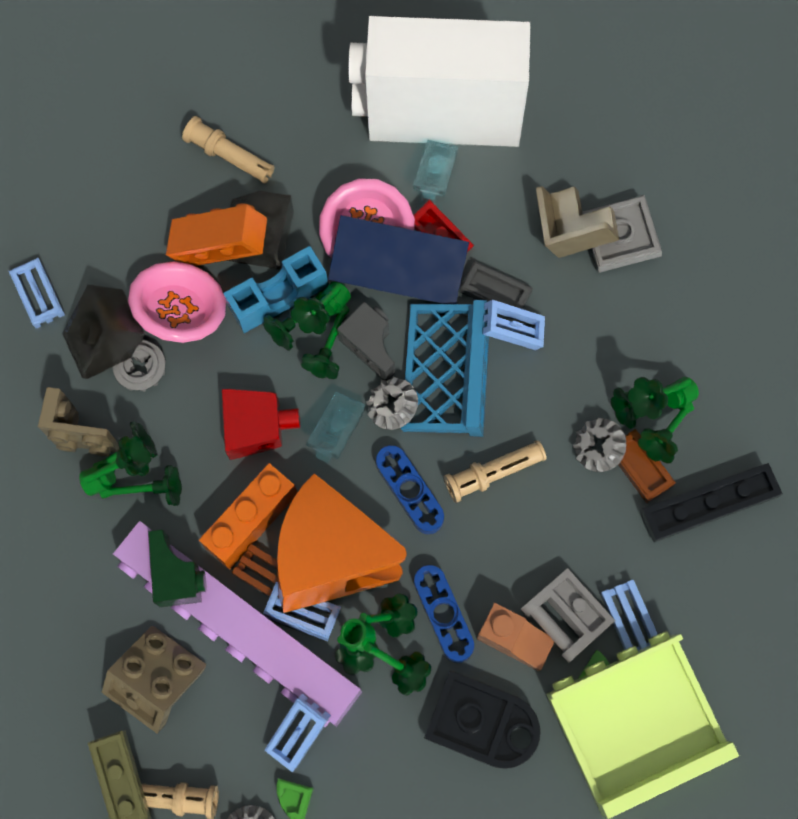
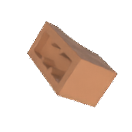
(515, 637)

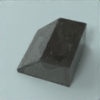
(279, 214)
(102, 330)

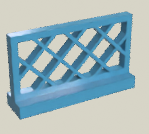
(474, 373)

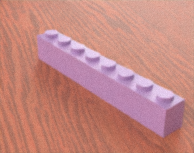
(250, 635)

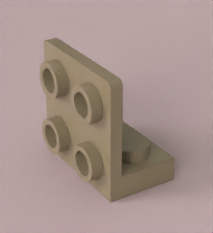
(61, 426)
(152, 677)

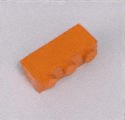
(217, 235)
(249, 516)

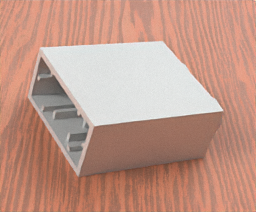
(442, 80)

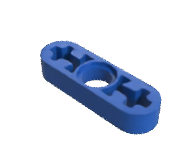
(403, 465)
(441, 586)

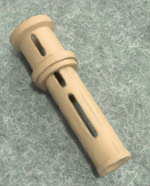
(215, 143)
(480, 476)
(183, 799)

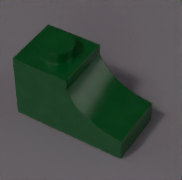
(172, 578)

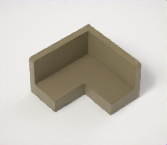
(567, 228)

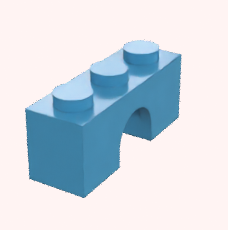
(299, 277)

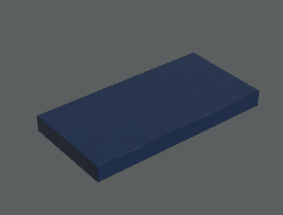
(398, 260)

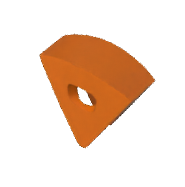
(331, 549)

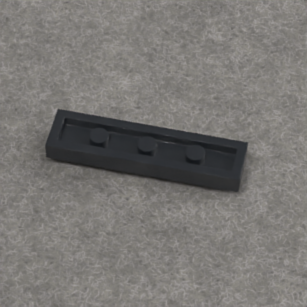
(711, 502)

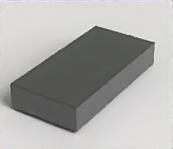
(488, 285)

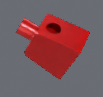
(254, 422)

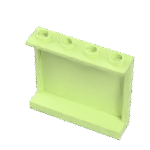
(639, 725)

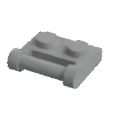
(576, 607)

